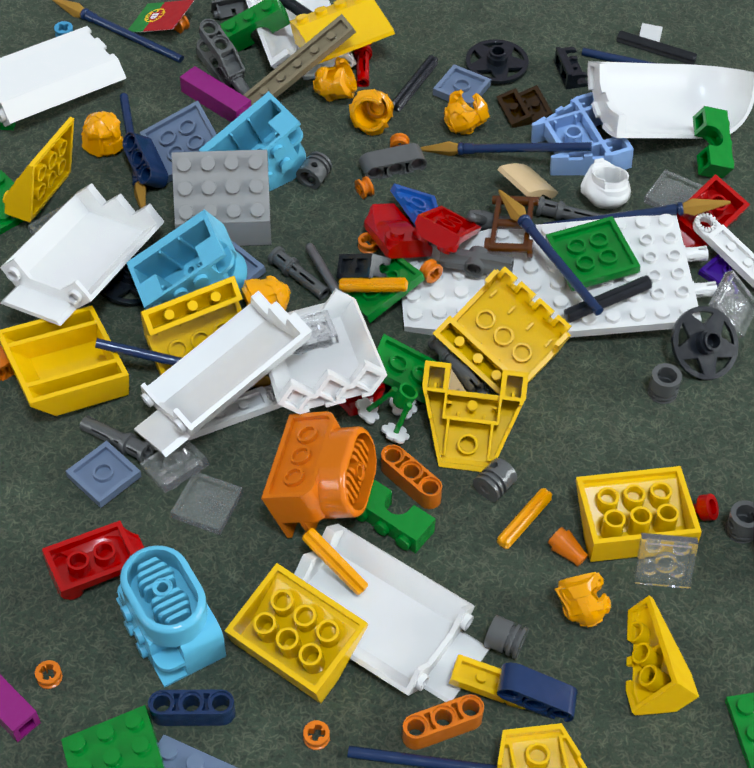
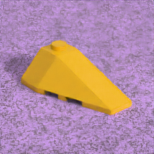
(660, 673)

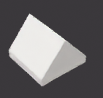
(651, 32)

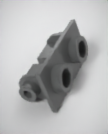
(223, 8)

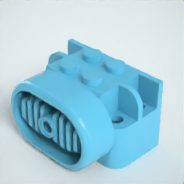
(265, 127)
(186, 261)
(168, 613)

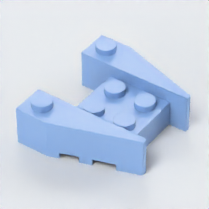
(577, 124)

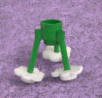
(403, 404)

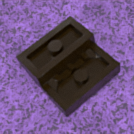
(524, 107)

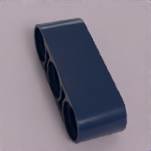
(145, 160)
(537, 692)
(180, 700)

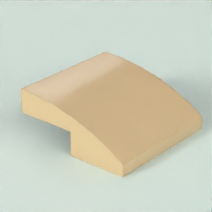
(527, 180)

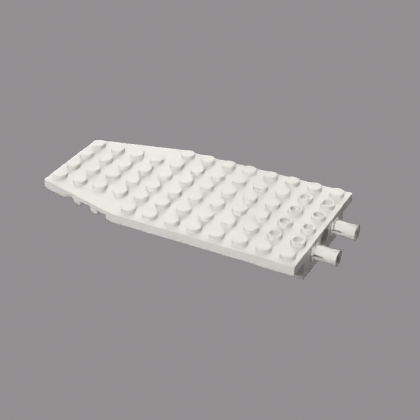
(653, 241)

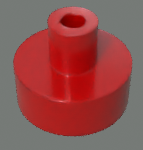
(707, 507)

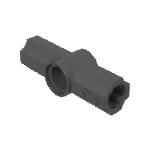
(475, 261)

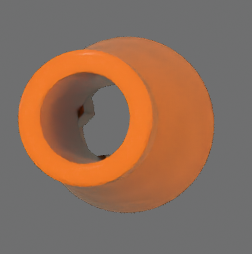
(567, 546)

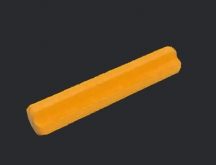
(386, 284)
(524, 518)
(335, 561)

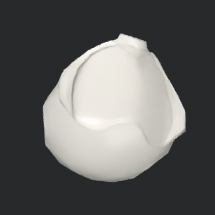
(606, 185)

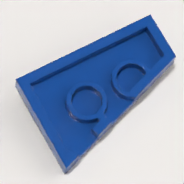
(413, 201)

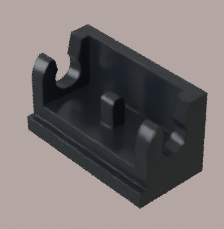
(569, 68)
(361, 265)

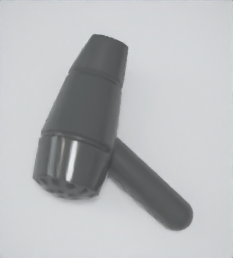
(483, 218)

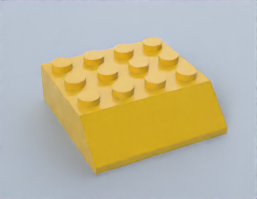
(61, 365)

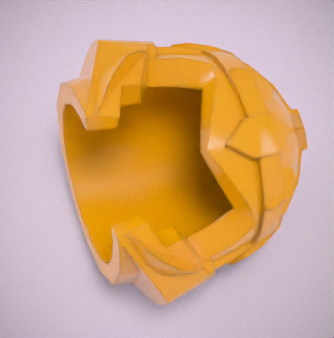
(335, 81)
(371, 111)
(461, 117)
(102, 134)
(270, 288)
(581, 601)

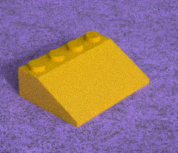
(362, 14)
(41, 176)
(629, 503)
(297, 632)

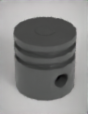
(316, 167)
(664, 383)
(495, 479)
(740, 522)
(506, 636)

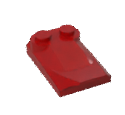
(714, 190)
(444, 229)
(394, 233)
(89, 558)

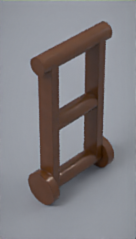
(527, 246)

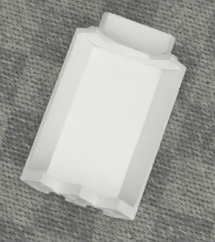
(54, 74)
(76, 254)
(219, 372)
(333, 372)
(410, 618)

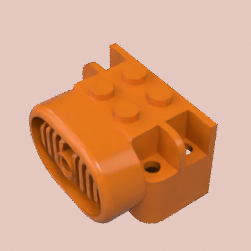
(319, 472)

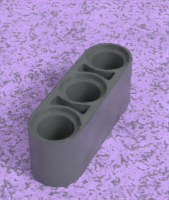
(392, 161)

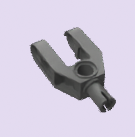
(230, 67)

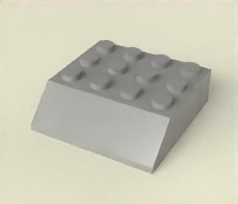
(229, 187)

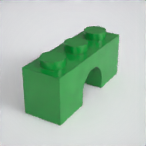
(263, 14)
(717, 157)
(407, 529)

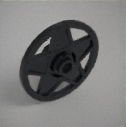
(497, 60)
(122, 284)
(704, 343)

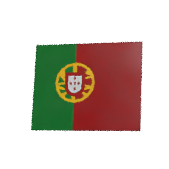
(160, 16)

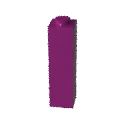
(213, 94)
(15, 712)

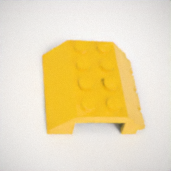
(190, 319)
(504, 330)

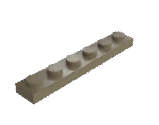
(303, 59)

